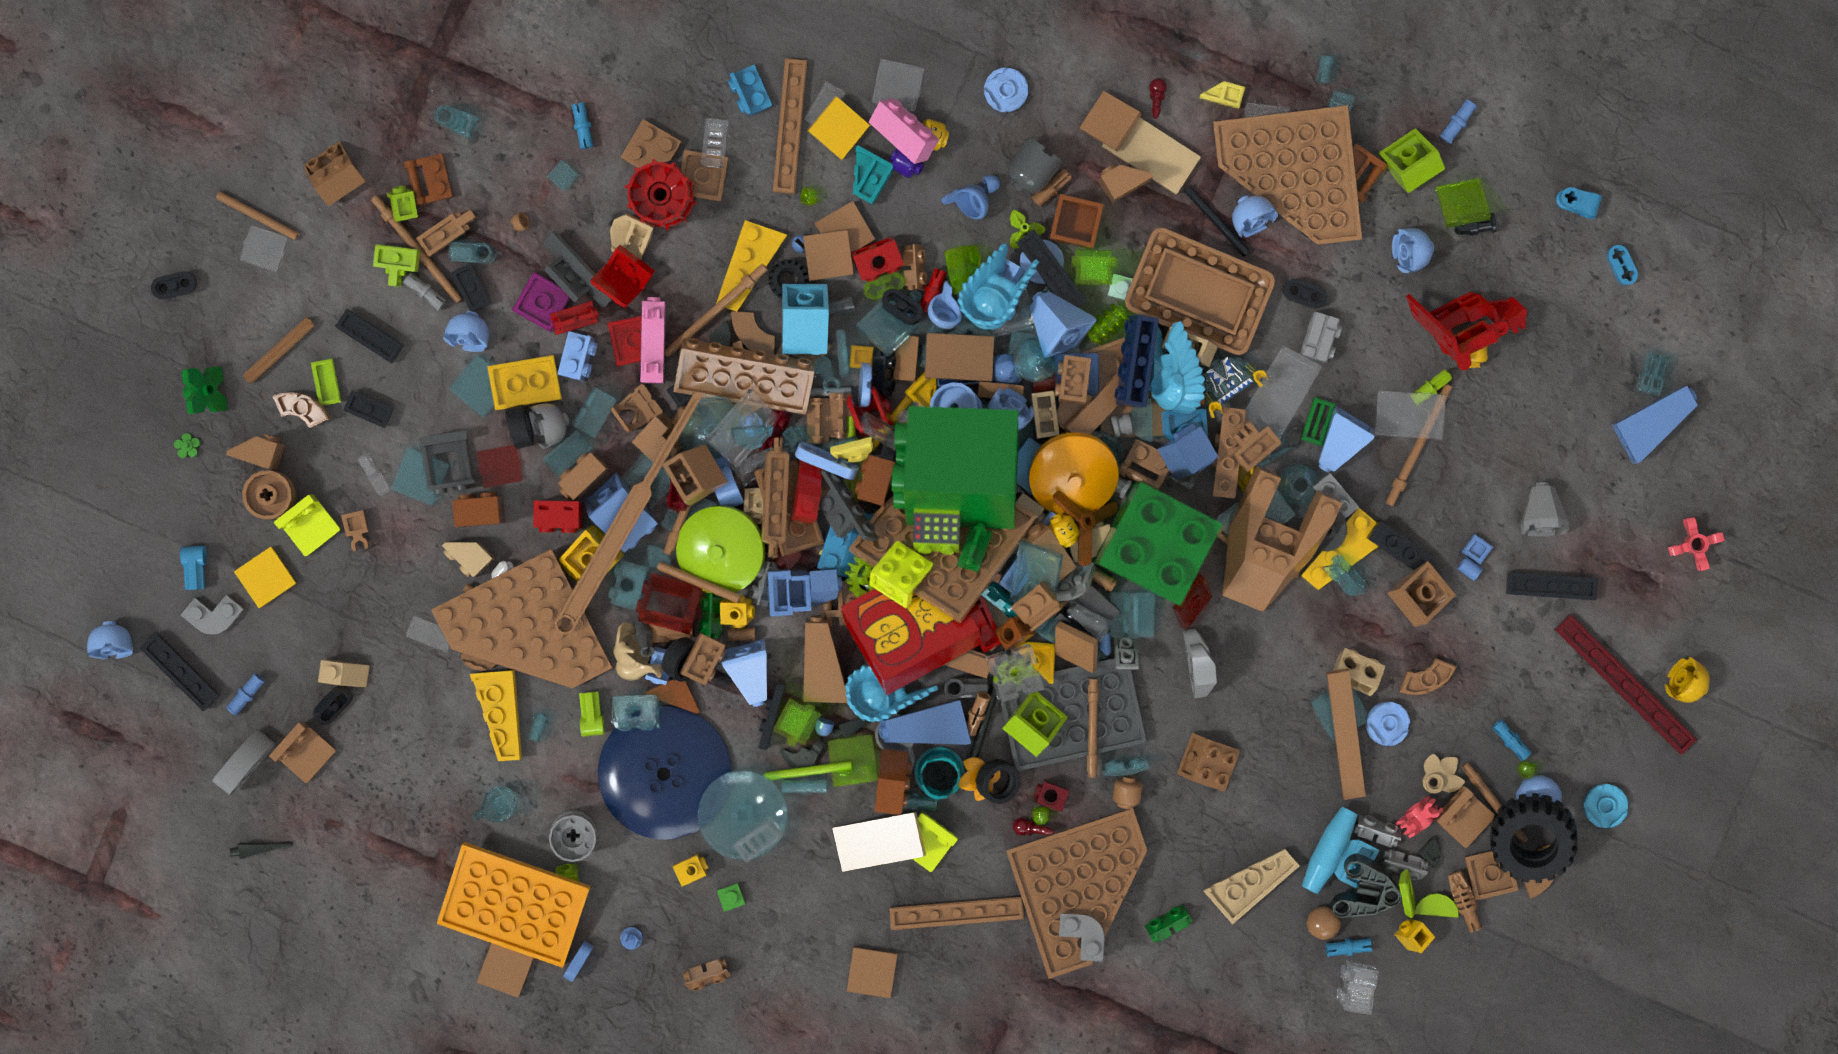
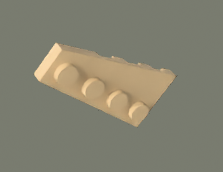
(1247, 887)

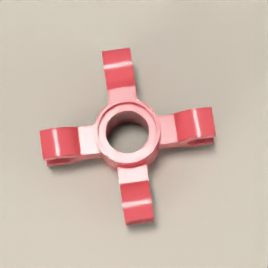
(1700, 559)
(1419, 816)

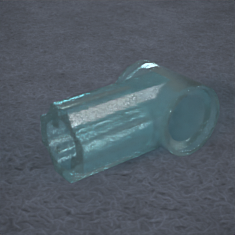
(470, 252)

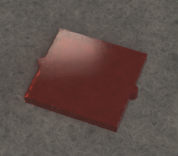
(499, 466)

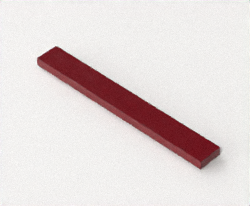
(1625, 684)

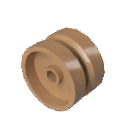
(256, 494)

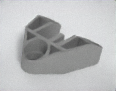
(1200, 664)

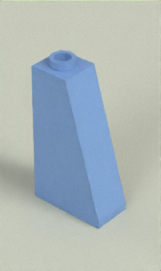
(1651, 424)
(930, 725)

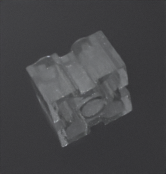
(1027, 678)
(1357, 987)

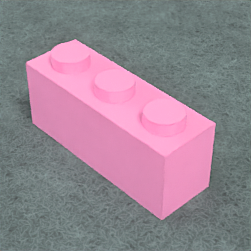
(903, 130)

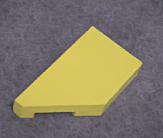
(1225, 94)

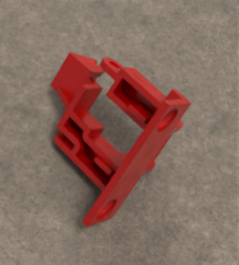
(1471, 307)

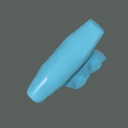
(1333, 850)

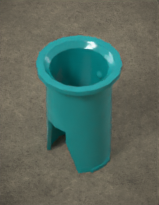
(937, 754)

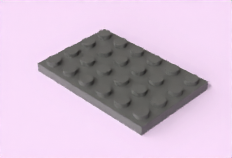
(1117, 715)

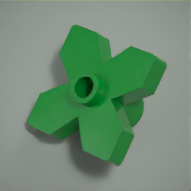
(202, 390)

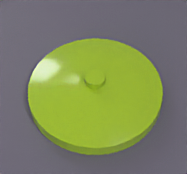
(721, 547)

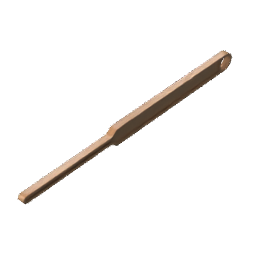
(620, 529)

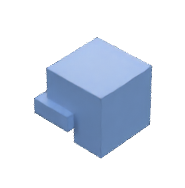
(1188, 452)
(788, 592)

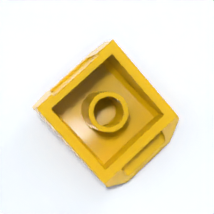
(580, 552)

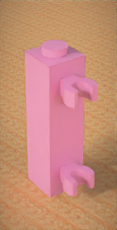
(653, 340)

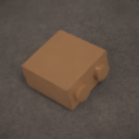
(579, 480)

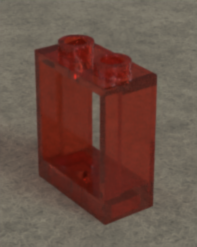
(675, 588)

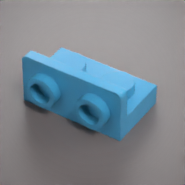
(750, 90)

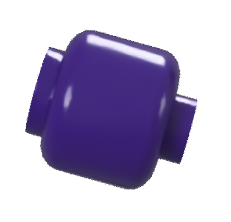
(905, 166)

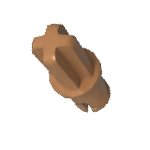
(1052, 188)

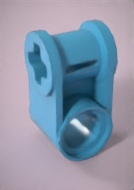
(1583, 202)

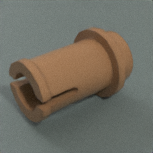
(1104, 580)
(741, 634)

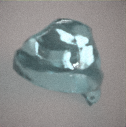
(497, 805)

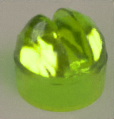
(808, 196)
(1526, 769)
(1040, 815)

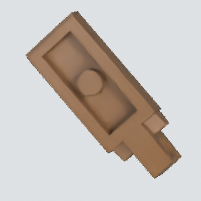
(445, 232)

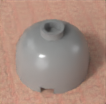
(548, 423)

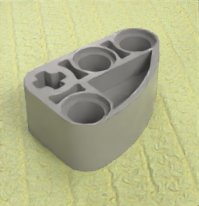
(243, 762)

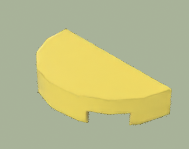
(853, 451)

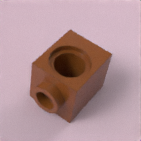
(1014, 633)

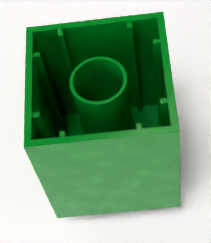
(958, 463)
(1157, 542)

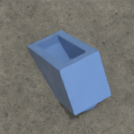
(824, 586)

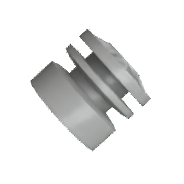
(562, 842)

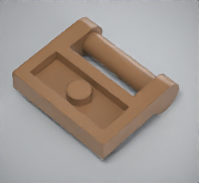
(1148, 458)

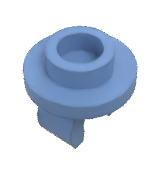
(631, 938)

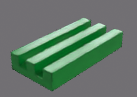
(1311, 439)

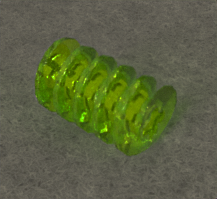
(1107, 324)

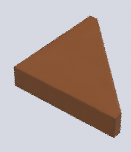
(676, 694)

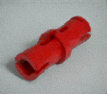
(933, 288)

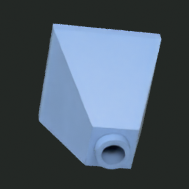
(1058, 323)
(1343, 439)
(748, 670)

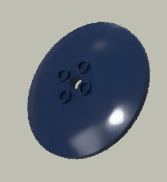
(631, 779)

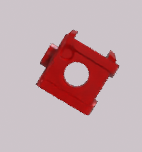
(877, 403)

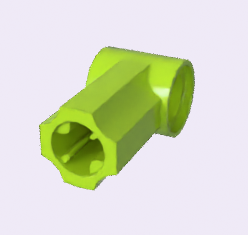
(591, 719)

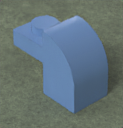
(729, 493)

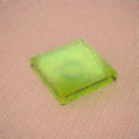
(1463, 203)

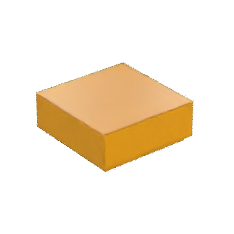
(860, 354)

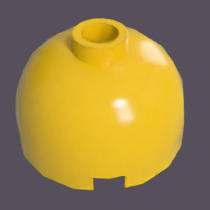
(1688, 681)

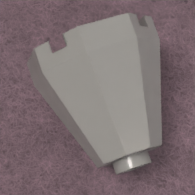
(1544, 512)

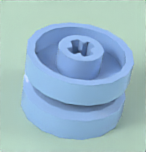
(956, 396)

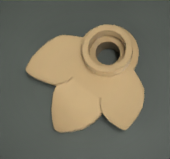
(1444, 772)

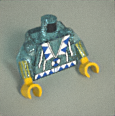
(1227, 379)

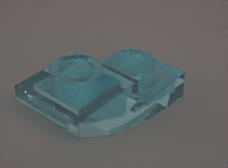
(1117, 768)

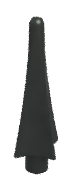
(848, 728)
(249, 849)

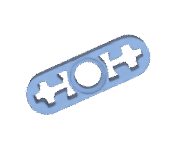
(826, 461)

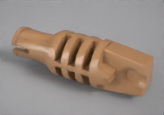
(1464, 900)

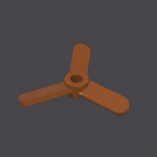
(1085, 523)

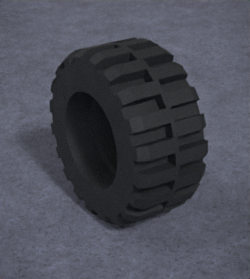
(1533, 864)

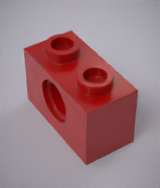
(864, 257)

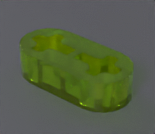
(882, 280)

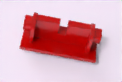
(574, 317)

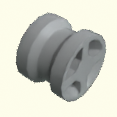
(1121, 425)

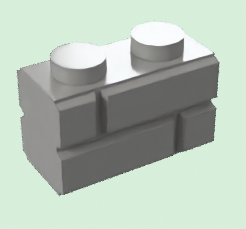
(1320, 337)

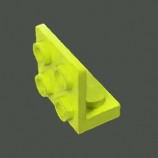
(308, 524)
(899, 573)
(936, 841)

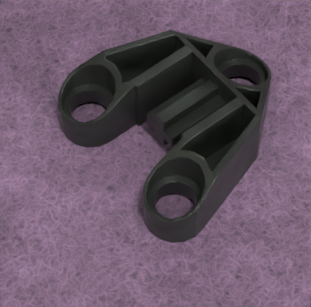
(1370, 891)

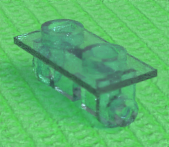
(1350, 582)

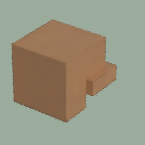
(654, 436)

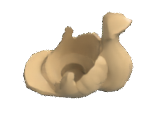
(630, 662)

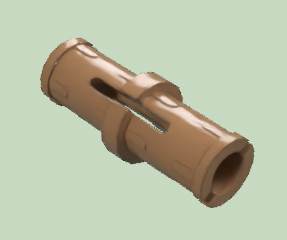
(981, 702)

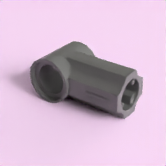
(968, 687)

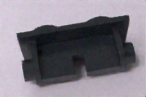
(884, 383)

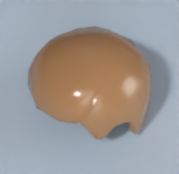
(1323, 923)

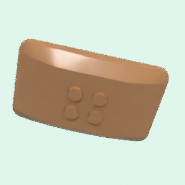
(1201, 288)

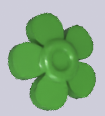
(187, 447)

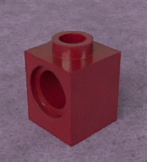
(1059, 802)

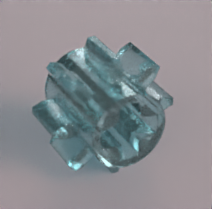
(793, 437)

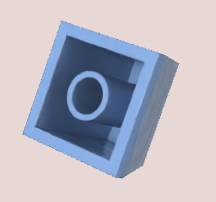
(605, 504)

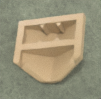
(631, 234)

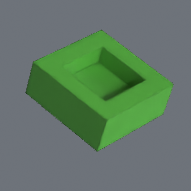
(731, 897)

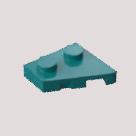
(870, 175)
(1000, 598)

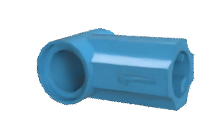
(193, 560)

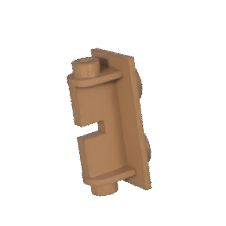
(914, 256)
(838, 414)
(818, 420)
(698, 979)

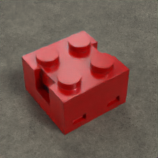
(558, 514)

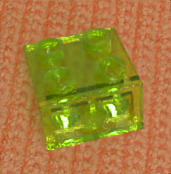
(861, 753)

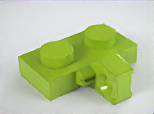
(396, 262)

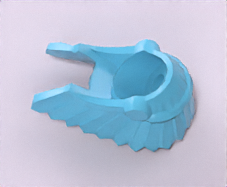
(988, 297)
(1176, 376)
(869, 700)

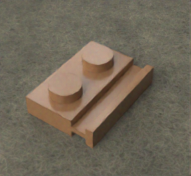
(1037, 606)

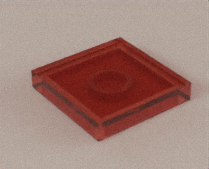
(1193, 603)

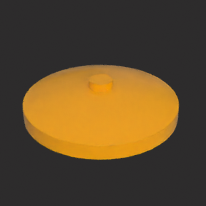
(1075, 466)

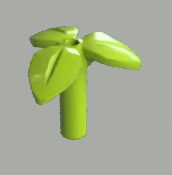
(1018, 221)

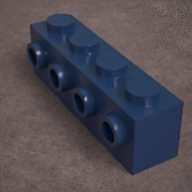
(1137, 361)

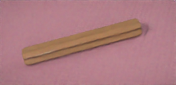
(279, 350)

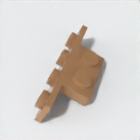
(1226, 465)

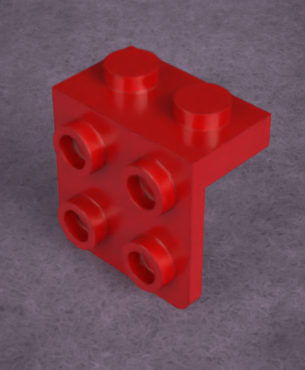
(623, 277)

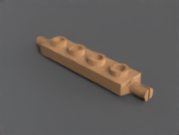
(775, 497)

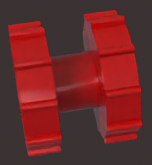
(646, 184)

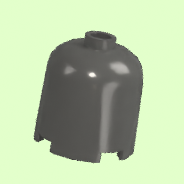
(1032, 167)

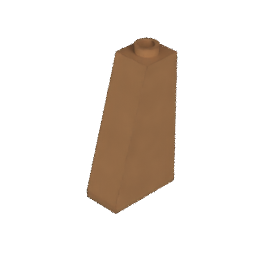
(822, 667)

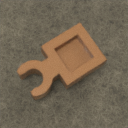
(355, 525)

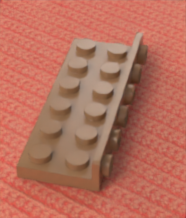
(730, 371)

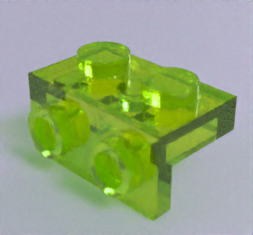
(961, 264)

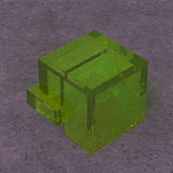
(1093, 268)
(797, 721)

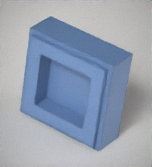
(1476, 549)

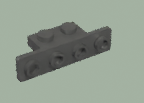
(571, 271)
(843, 511)

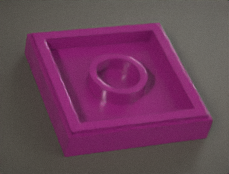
(539, 300)

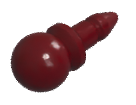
(1157, 88)
(1022, 826)

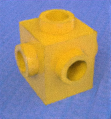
(737, 613)

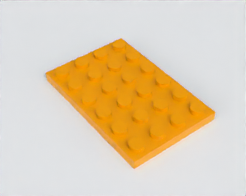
(513, 904)

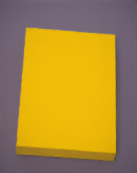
(524, 382)

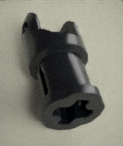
(1474, 228)

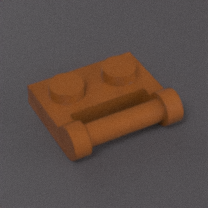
(1361, 161)
(435, 177)

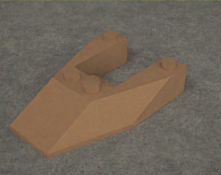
(1266, 553)

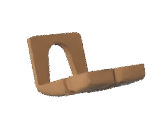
(642, 404)

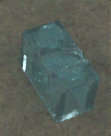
(637, 574)
(625, 706)

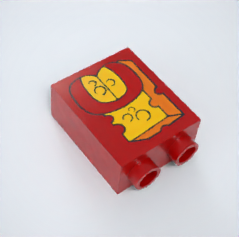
(910, 640)

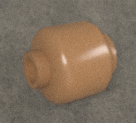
(1127, 792)

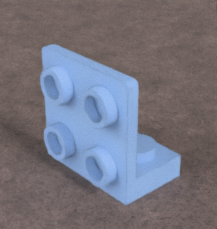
(577, 356)

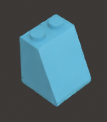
(805, 319)

